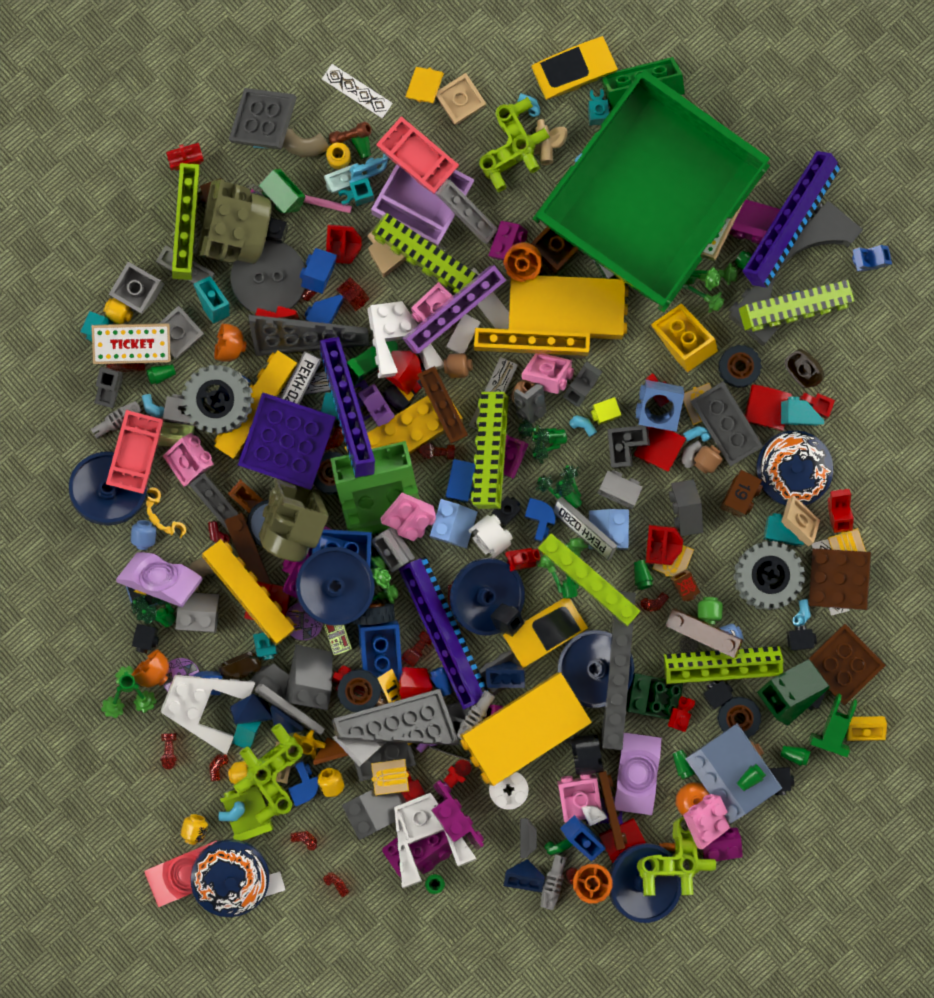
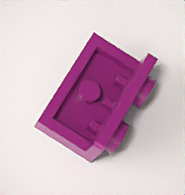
(507, 236)
(514, 453)
(725, 846)

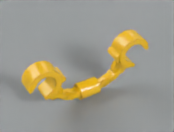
(154, 519)

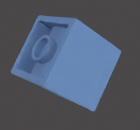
(667, 421)

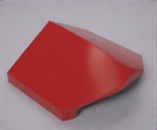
(343, 242)
(408, 368)
(663, 545)
(414, 682)

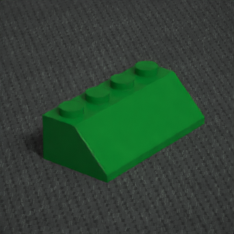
(664, 70)

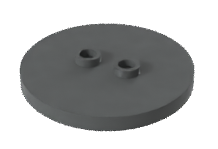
(271, 280)

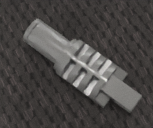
(115, 419)
(476, 713)
(553, 883)

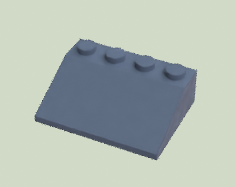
(723, 763)

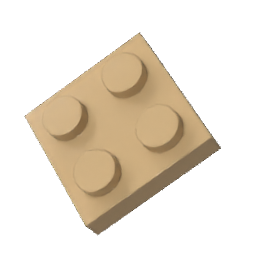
(460, 99)
(800, 521)

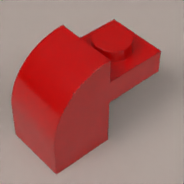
(840, 511)

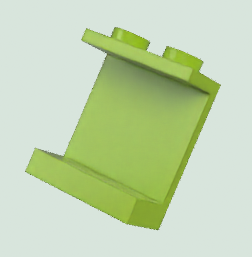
(247, 824)

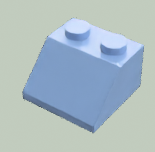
(453, 523)
(613, 524)

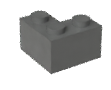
(621, 442)
(686, 507)

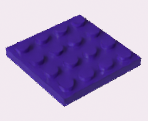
(286, 441)

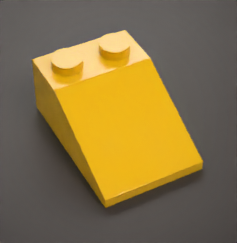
(685, 337)

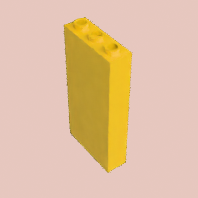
(569, 305)
(524, 729)

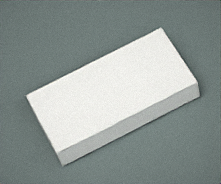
(463, 334)

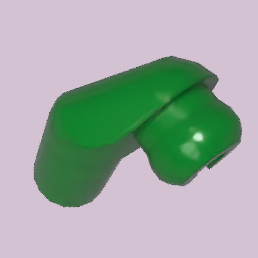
(558, 848)

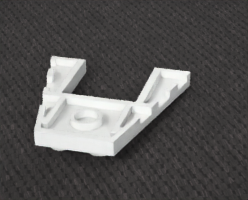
(392, 323)
(188, 700)
(418, 822)

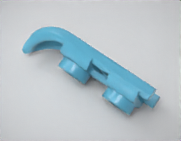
(370, 167)

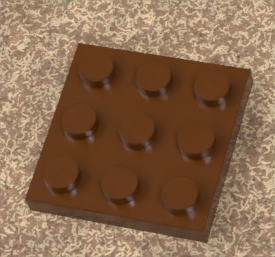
(840, 579)
(846, 663)

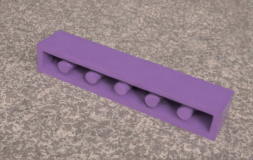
(454, 309)

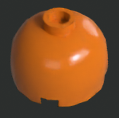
(523, 261)
(229, 343)
(152, 671)
(690, 795)
(593, 883)

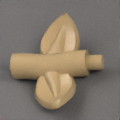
(545, 149)

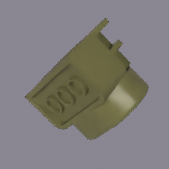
(233, 224)
(292, 521)

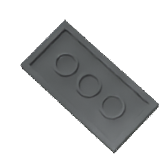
(726, 423)

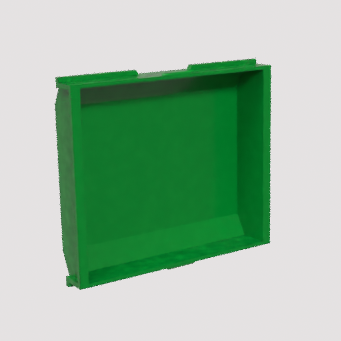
(653, 189)

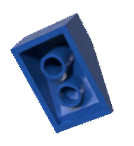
(353, 540)
(381, 648)

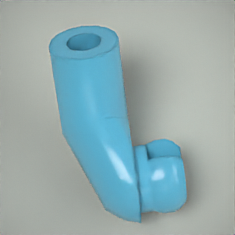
(535, 110)
(150, 408)
(583, 422)
(697, 432)
(803, 615)
(235, 813)

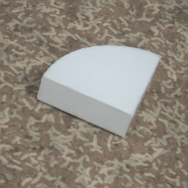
(593, 814)

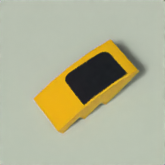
(574, 68)
(546, 631)

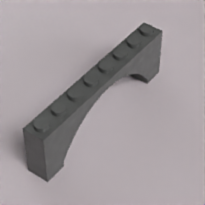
(825, 228)
(616, 698)

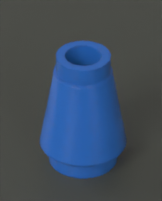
(441, 680)

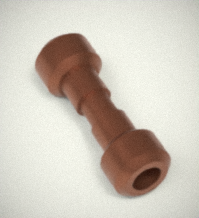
(362, 130)

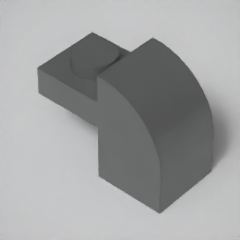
(108, 384)
(582, 384)

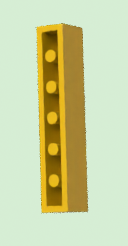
(531, 341)
(269, 381)
(248, 592)

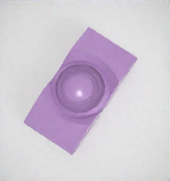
(159, 578)
(637, 774)

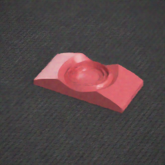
(417, 155)
(135, 452)
(173, 878)

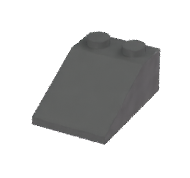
(310, 677)
(371, 812)

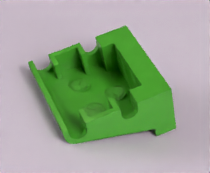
(370, 496)

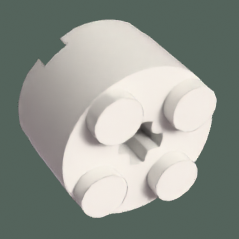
(490, 536)
(517, 795)

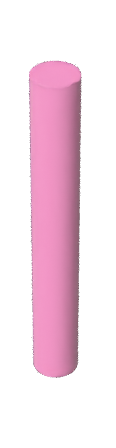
(327, 204)

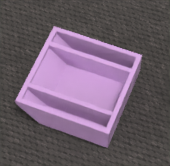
(416, 206)

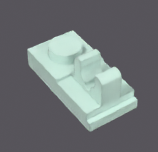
(338, 180)

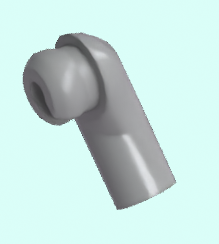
(688, 454)

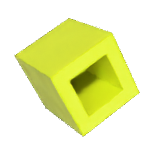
(606, 411)

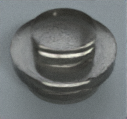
(688, 645)

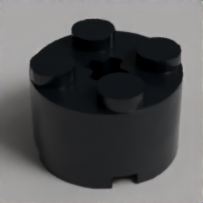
(588, 754)

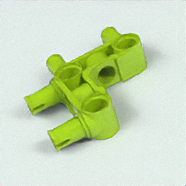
(510, 154)
(271, 763)
(673, 866)

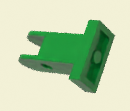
(365, 363)
(835, 730)

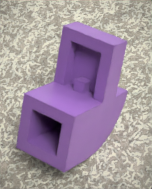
(376, 405)

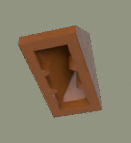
(244, 496)
(330, 752)

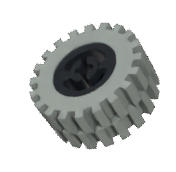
(235, 409)
(761, 595)

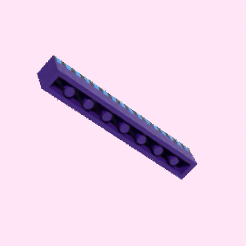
(791, 219)
(347, 407)
(443, 631)

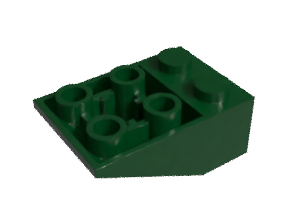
(793, 691)
(653, 696)

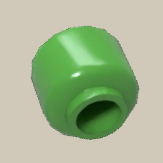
(710, 610)

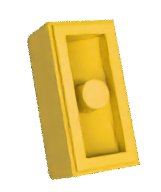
(867, 728)

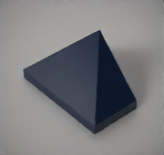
(505, 676)
(251, 710)
(287, 722)
(524, 877)

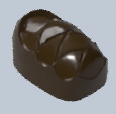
(804, 369)
(240, 666)

